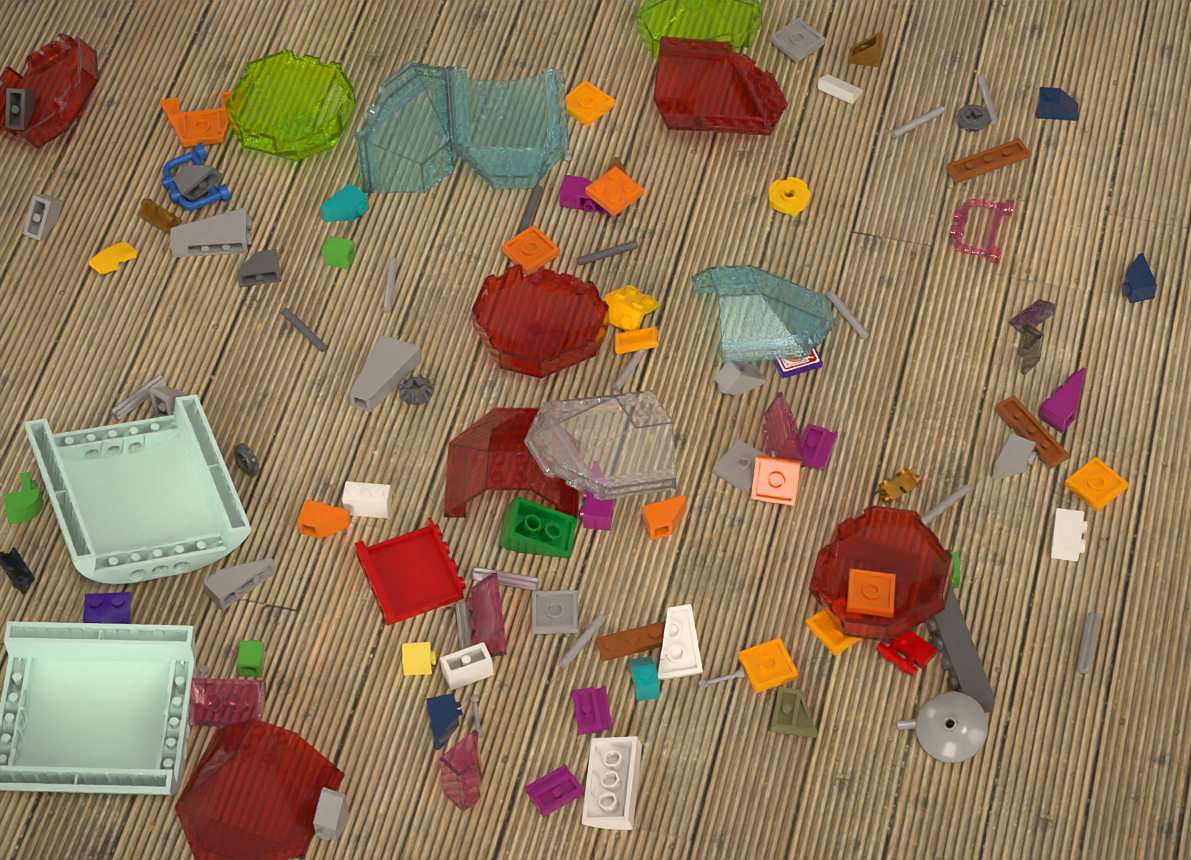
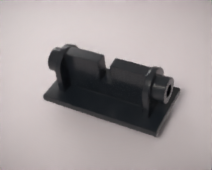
(16, 570)

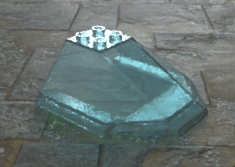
(508, 128)
(406, 133)
(764, 313)

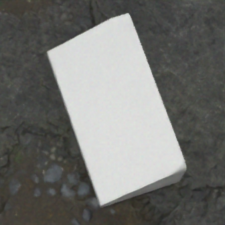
(839, 88)

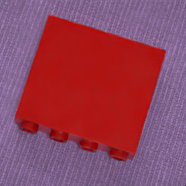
(411, 573)

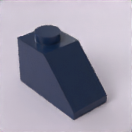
(1056, 105)
(1139, 281)
(443, 717)

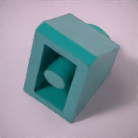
(345, 205)
(644, 678)

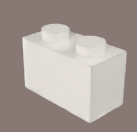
(367, 499)
(1068, 534)
(466, 666)

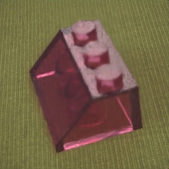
(782, 431)
(488, 616)
(225, 701)
(463, 772)

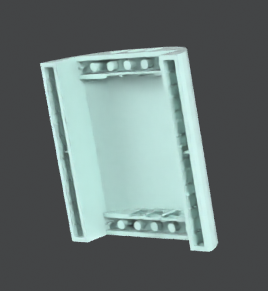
(141, 495)
(96, 707)

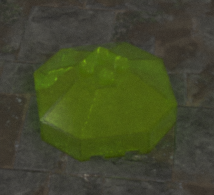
(699, 19)
(291, 105)

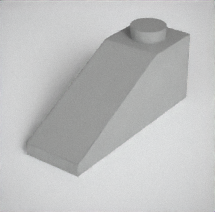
(236, 581)

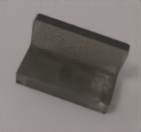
(1030, 347)

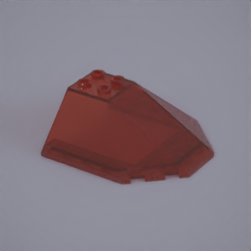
(714, 89)
(496, 458)
(254, 794)

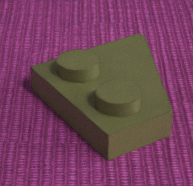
(792, 714)

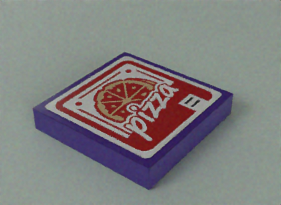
(795, 366)

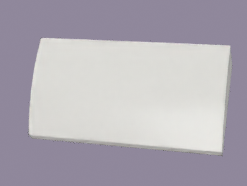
(612, 783)

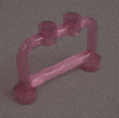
(961, 217)

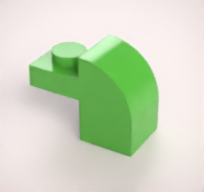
(25, 504)

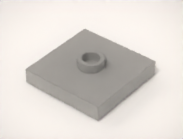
(797, 39)
(738, 466)
(555, 612)

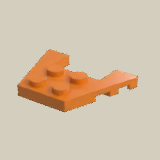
(198, 126)

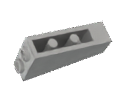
(213, 235)
(384, 371)

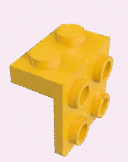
(628, 307)

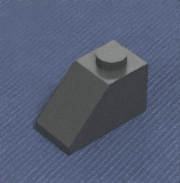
(19, 107)
(196, 180)
(260, 269)

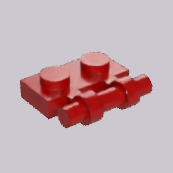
(912, 647)

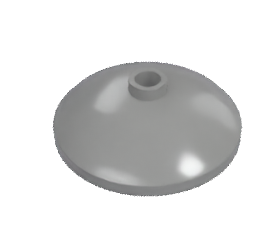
(961, 740)

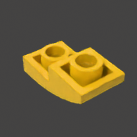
(109, 259)

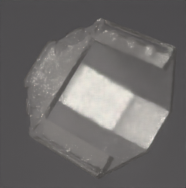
(606, 443)

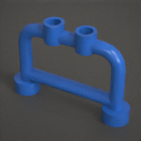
(216, 193)

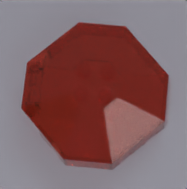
(62, 82)
(539, 320)
(885, 543)

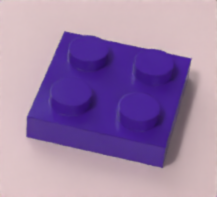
(107, 608)

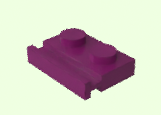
(817, 445)
(591, 710)
(554, 790)

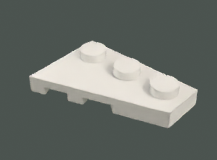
(680, 646)

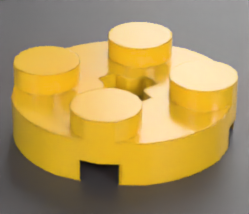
(789, 205)

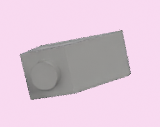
(42, 216)
(738, 378)
(164, 400)
(1014, 457)
(331, 815)

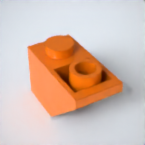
(663, 516)
(322, 519)

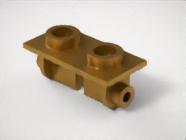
(158, 216)
(905, 479)

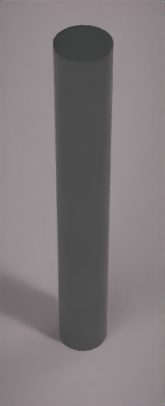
(531, 208)
(607, 252)
(317, 342)

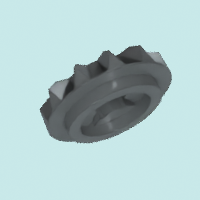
(978, 112)
(409, 394)
(246, 459)

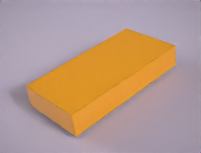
(636, 340)

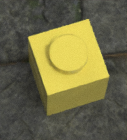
(418, 658)

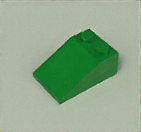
(537, 529)

